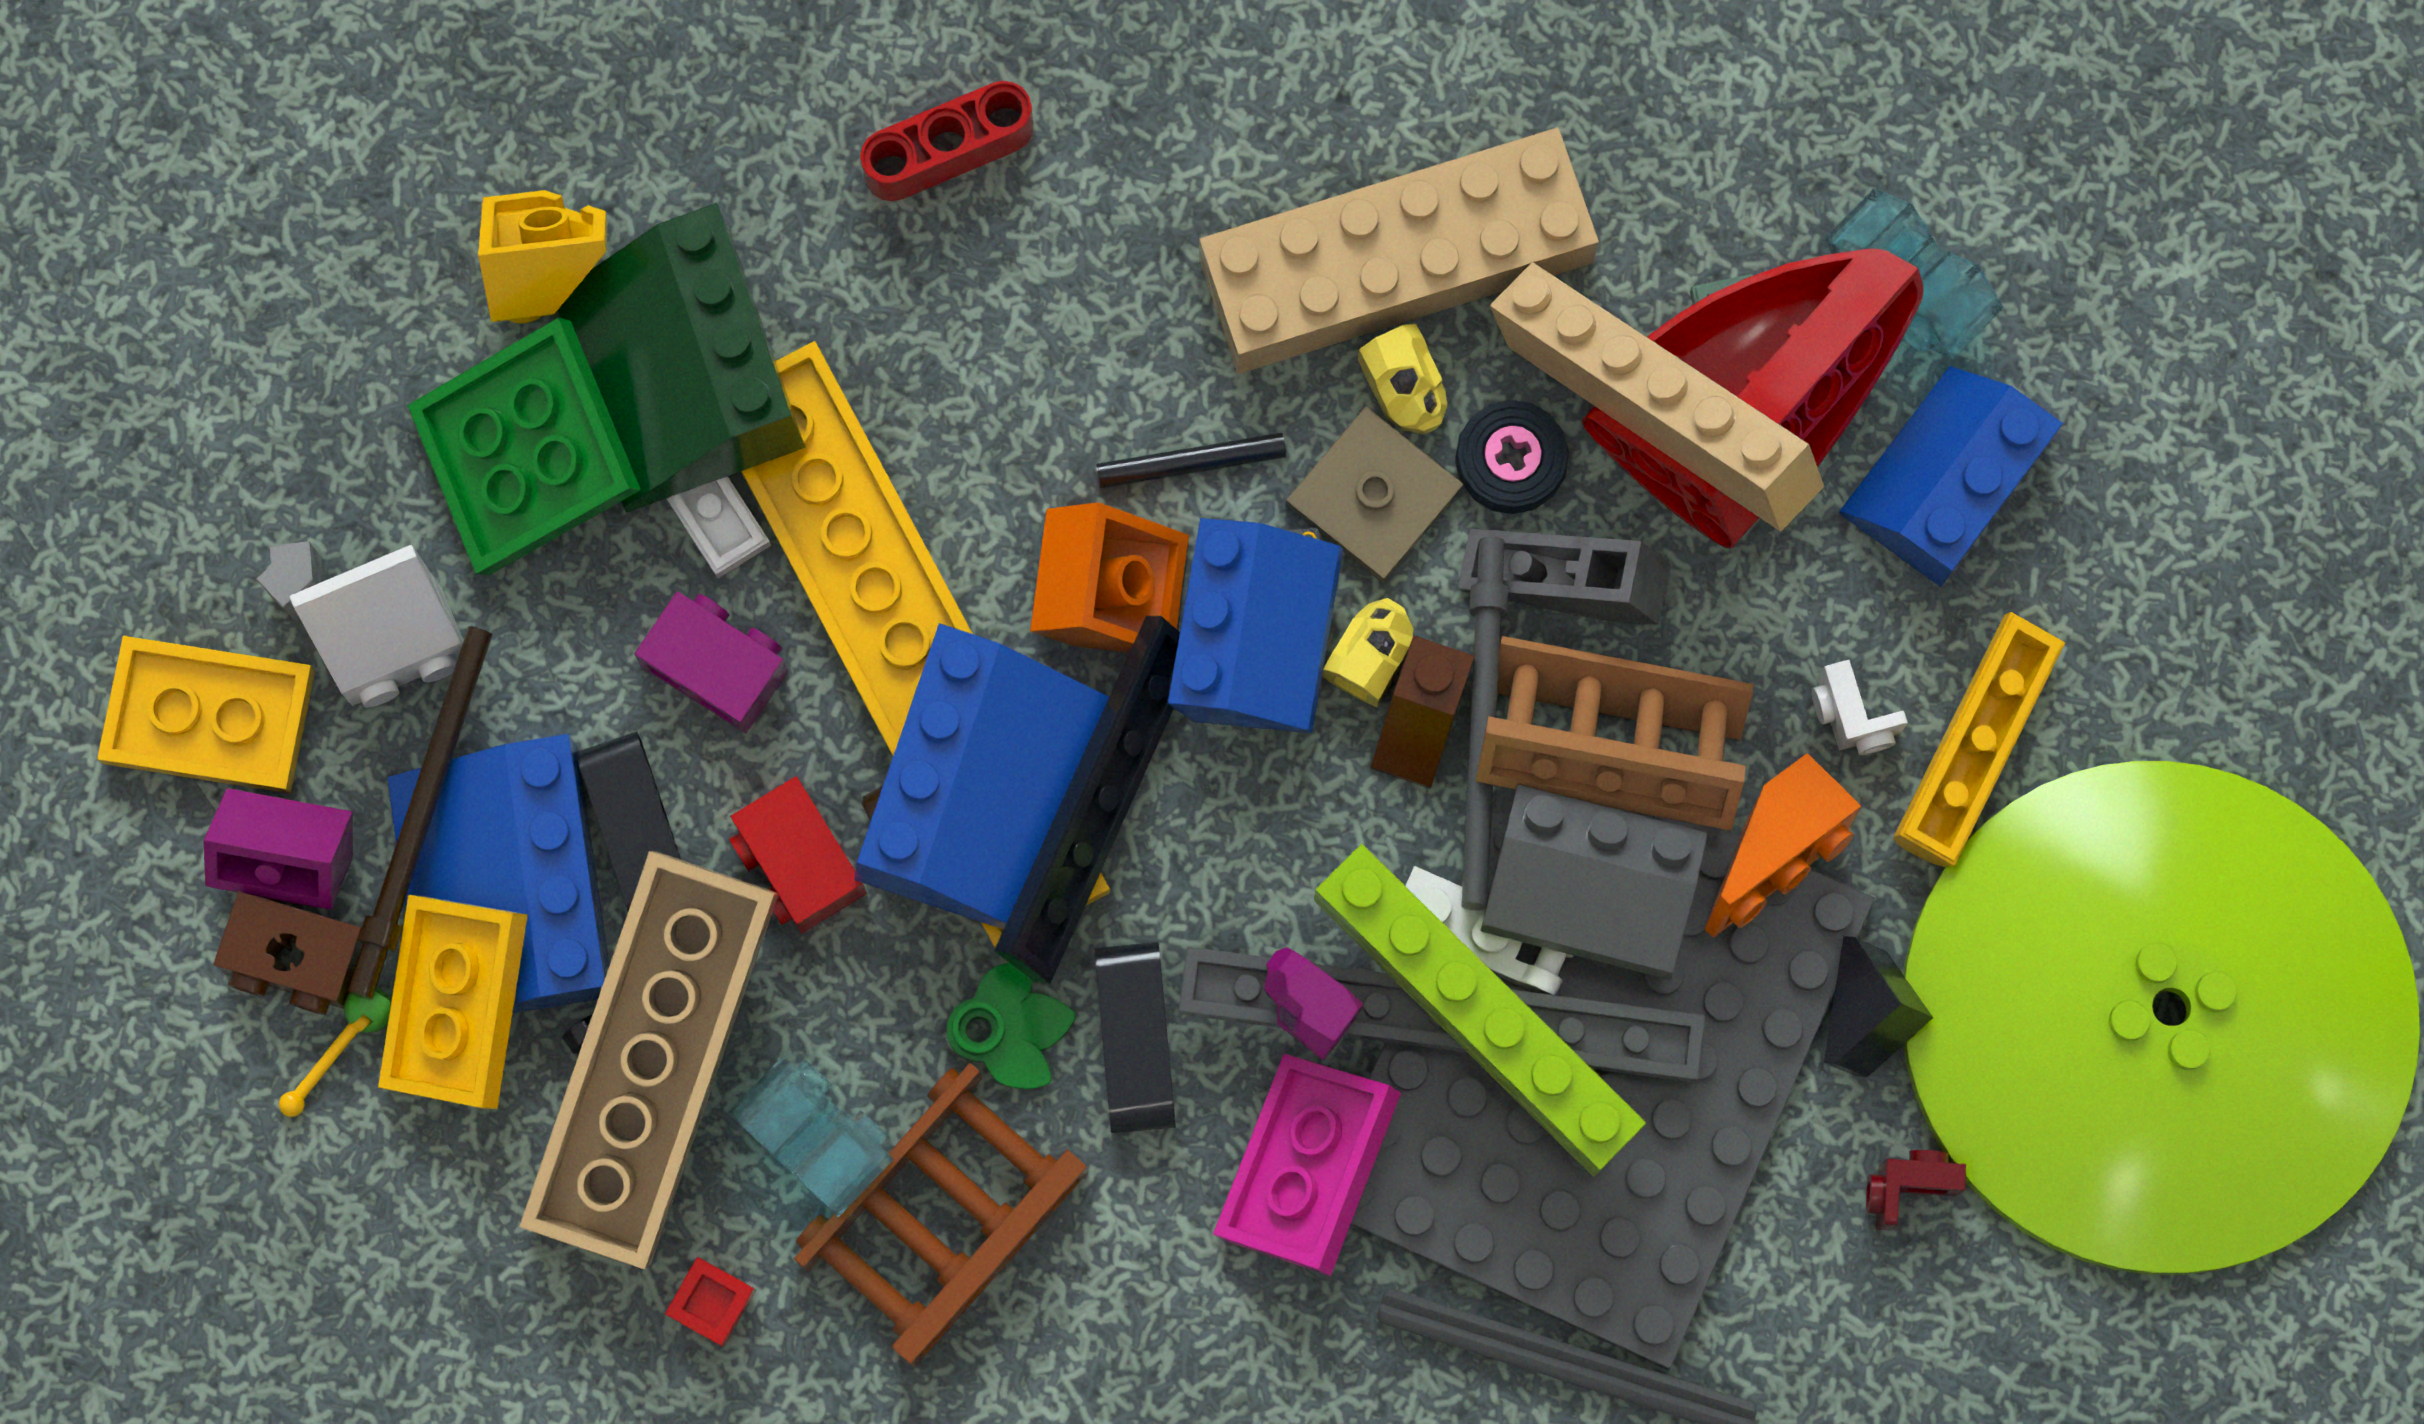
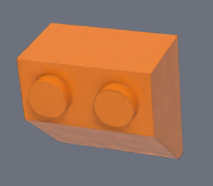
(1105, 576)

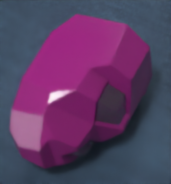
(1309, 1002)

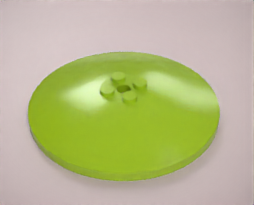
(2138, 1133)

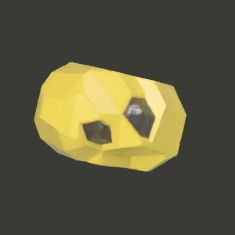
(1405, 379)
(1371, 651)

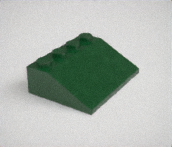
(682, 358)

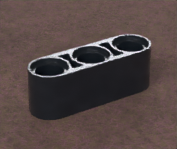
(626, 807)
(1134, 1037)

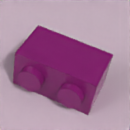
(713, 660)
(278, 848)

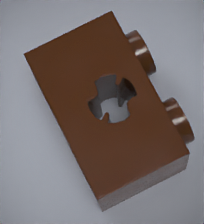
(260, 931)

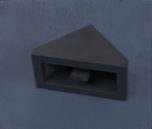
(1871, 1010)

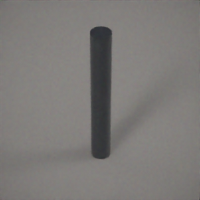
(1191, 460)

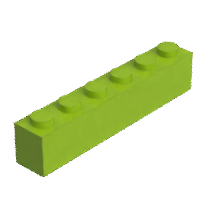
(1478, 1010)

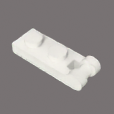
(1496, 952)

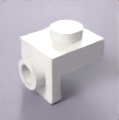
(1840, 703)

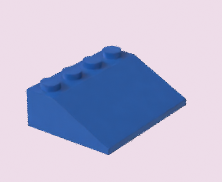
(976, 777)
(519, 841)

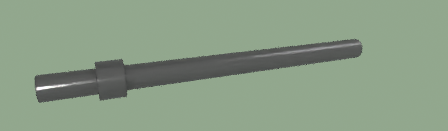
(1488, 605)

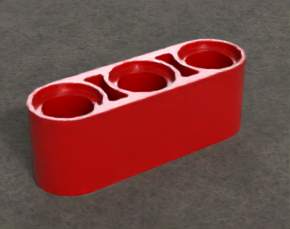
(963, 115)

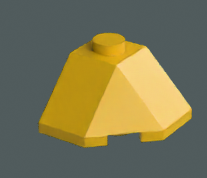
(536, 252)

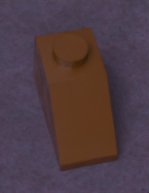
(1422, 711)

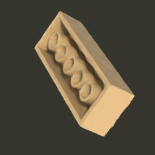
(1396, 250)
(649, 1060)

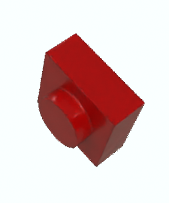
(710, 1302)

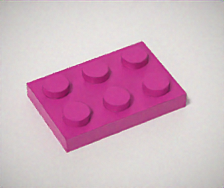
(1307, 1164)

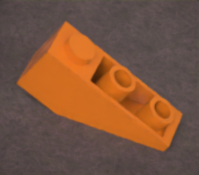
(1791, 826)

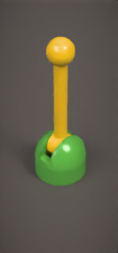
(362, 1016)

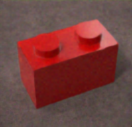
(797, 856)

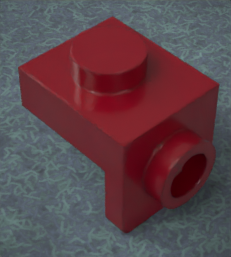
(1923, 1173)

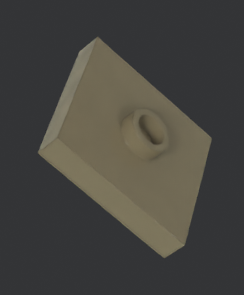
(1374, 494)

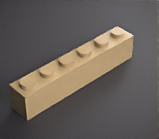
(1658, 396)

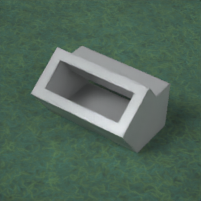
(291, 571)

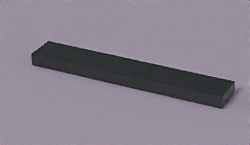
(1093, 806)

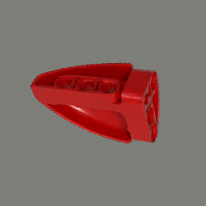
(1790, 344)

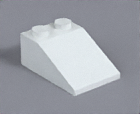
(381, 627)

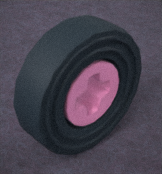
(1499, 485)

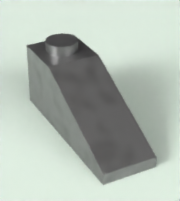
(1577, 574)

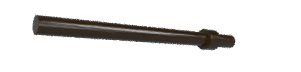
(380, 931)

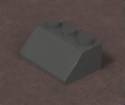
(1594, 882)

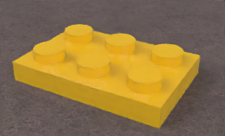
(206, 714)
(452, 1001)

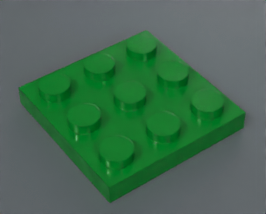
(523, 447)

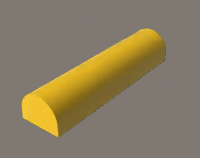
(1978, 741)

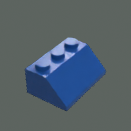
(1950, 471)
(1255, 626)

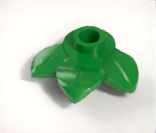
(1020, 1026)

